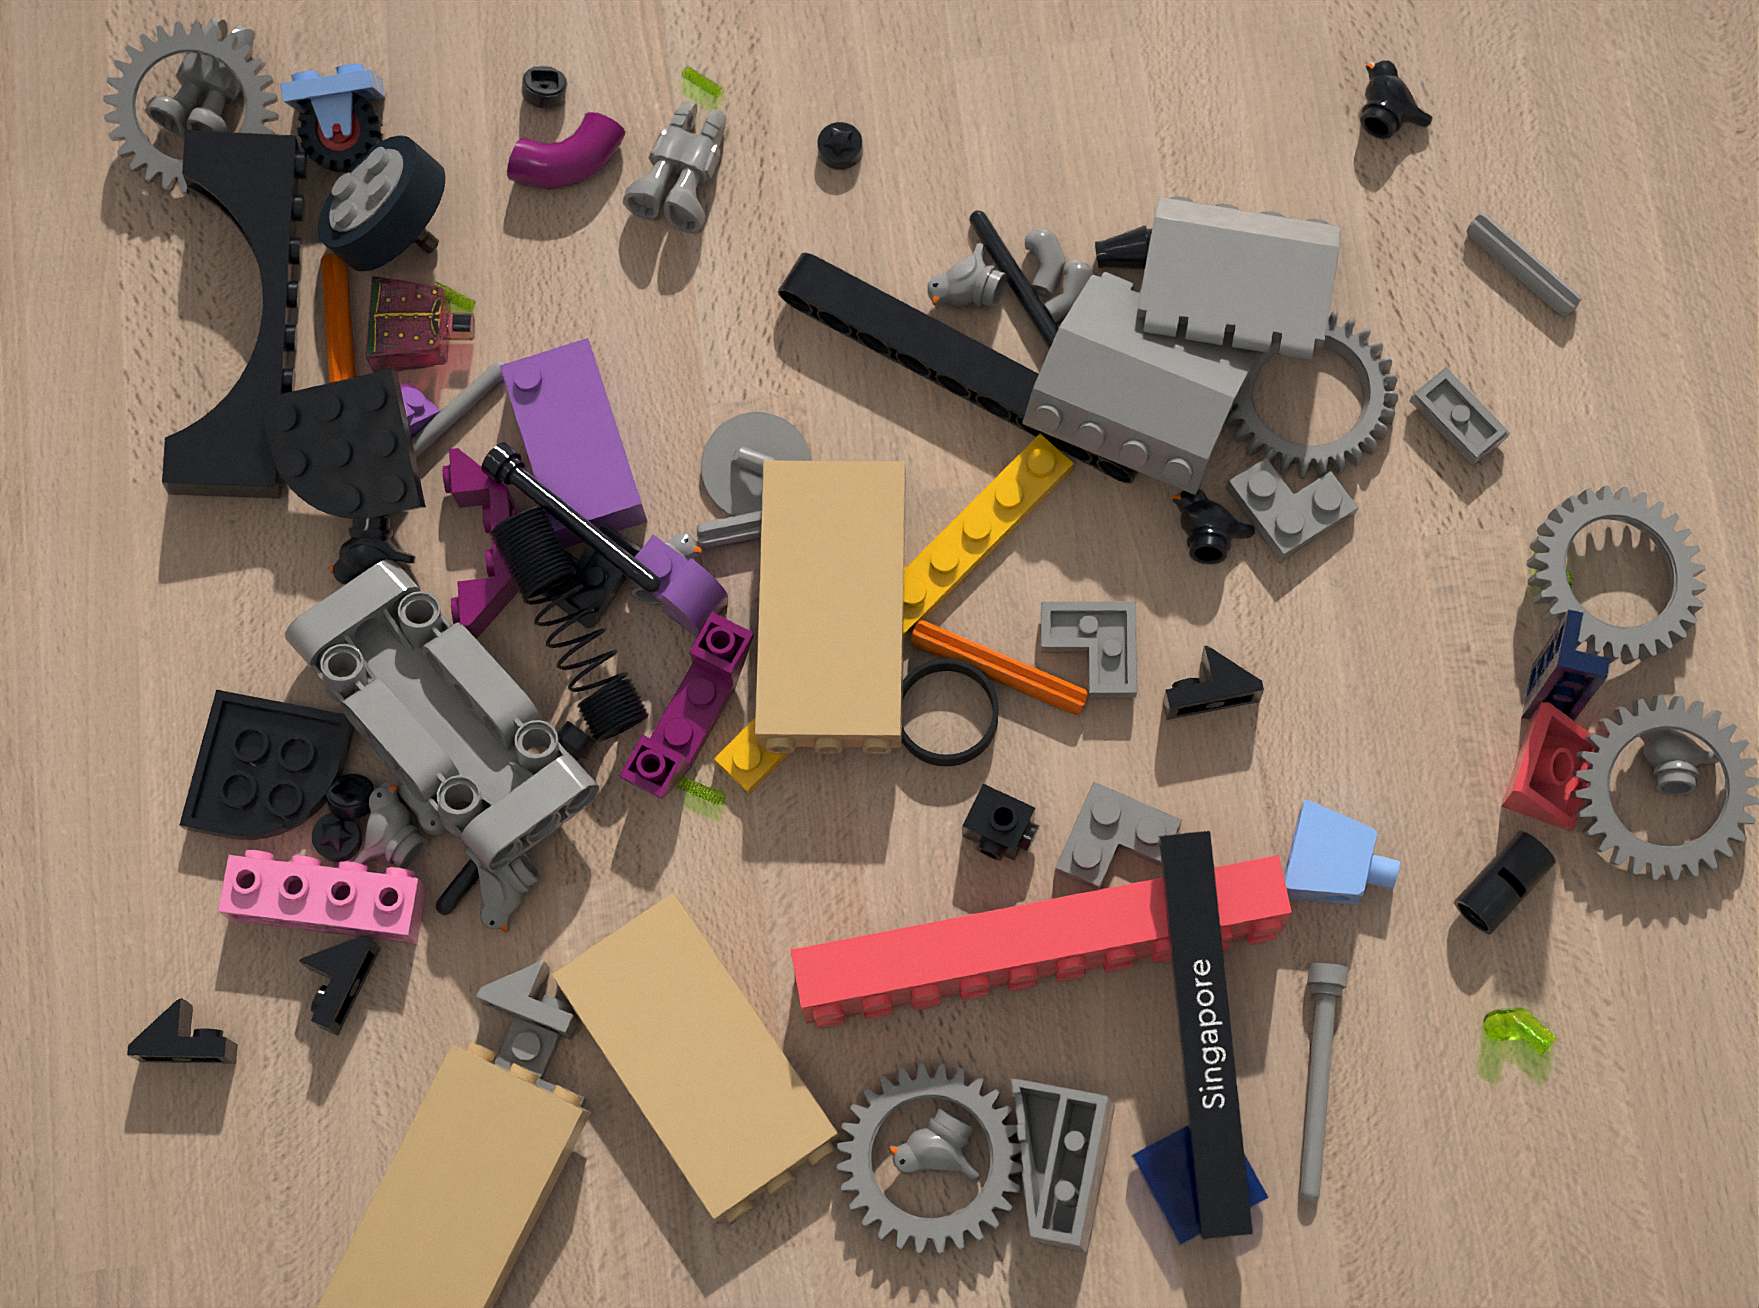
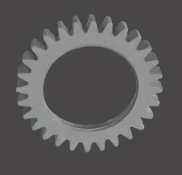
(166, 46)
(1361, 437)
(1552, 546)
(1598, 796)
(917, 1227)

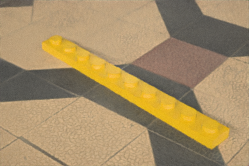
(937, 571)

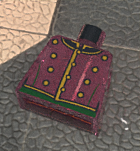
(412, 325)

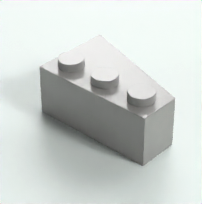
(1063, 1159)

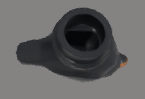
(1389, 102)
(1208, 527)
(365, 548)

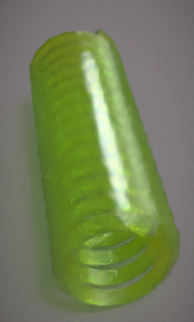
(707, 86)
(462, 302)
(698, 790)

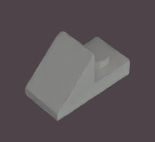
(518, 997)

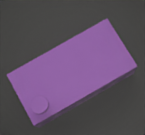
(573, 437)

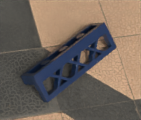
(1564, 674)

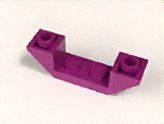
(480, 599)
(694, 709)

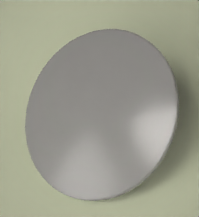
(736, 455)

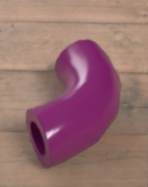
(569, 160)

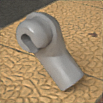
(1051, 259)
(1076, 277)

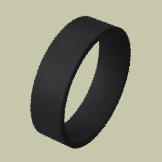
(969, 670)

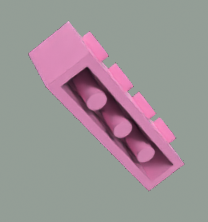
(323, 898)

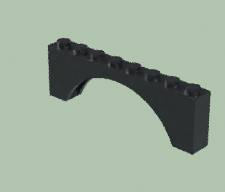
(257, 188)

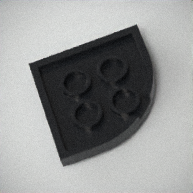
(346, 446)
(263, 766)

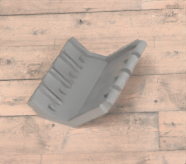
(1239, 276)
(1133, 392)

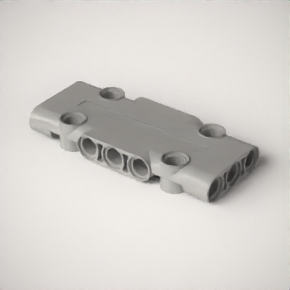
(442, 714)

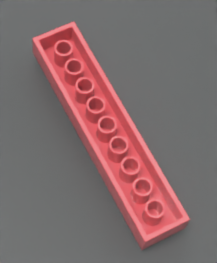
(1023, 945)

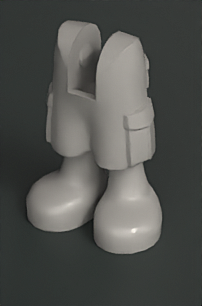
(199, 76)
(683, 154)

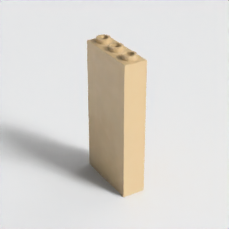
(831, 606)
(697, 1059)
(460, 1189)

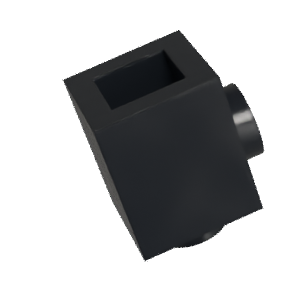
(1000, 824)

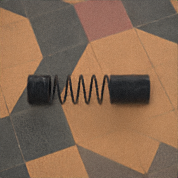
(538, 566)

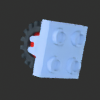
(337, 116)

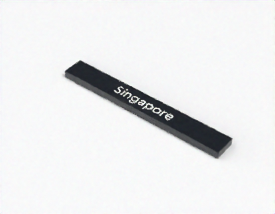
(1205, 1035)

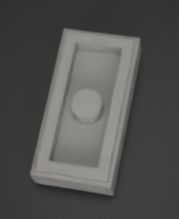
(1459, 416)

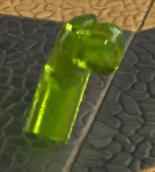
(1517, 1024)

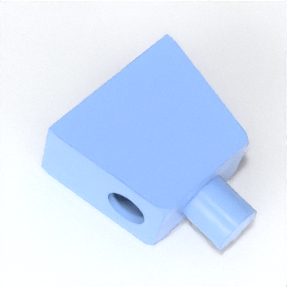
(1334, 858)

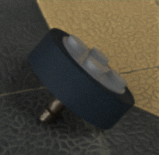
(383, 204)

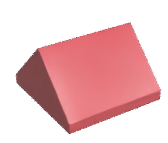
(1544, 766)

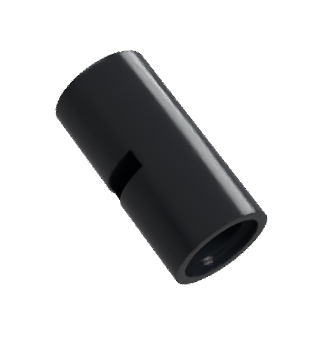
(1504, 882)

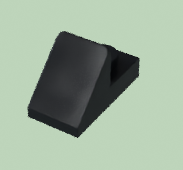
(1225, 687)
(347, 968)
(170, 1040)

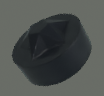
(544, 87)
(840, 145)
(350, 796)
(336, 838)

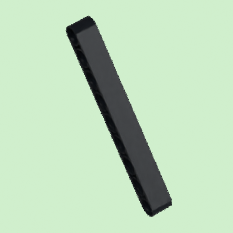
(924, 347)

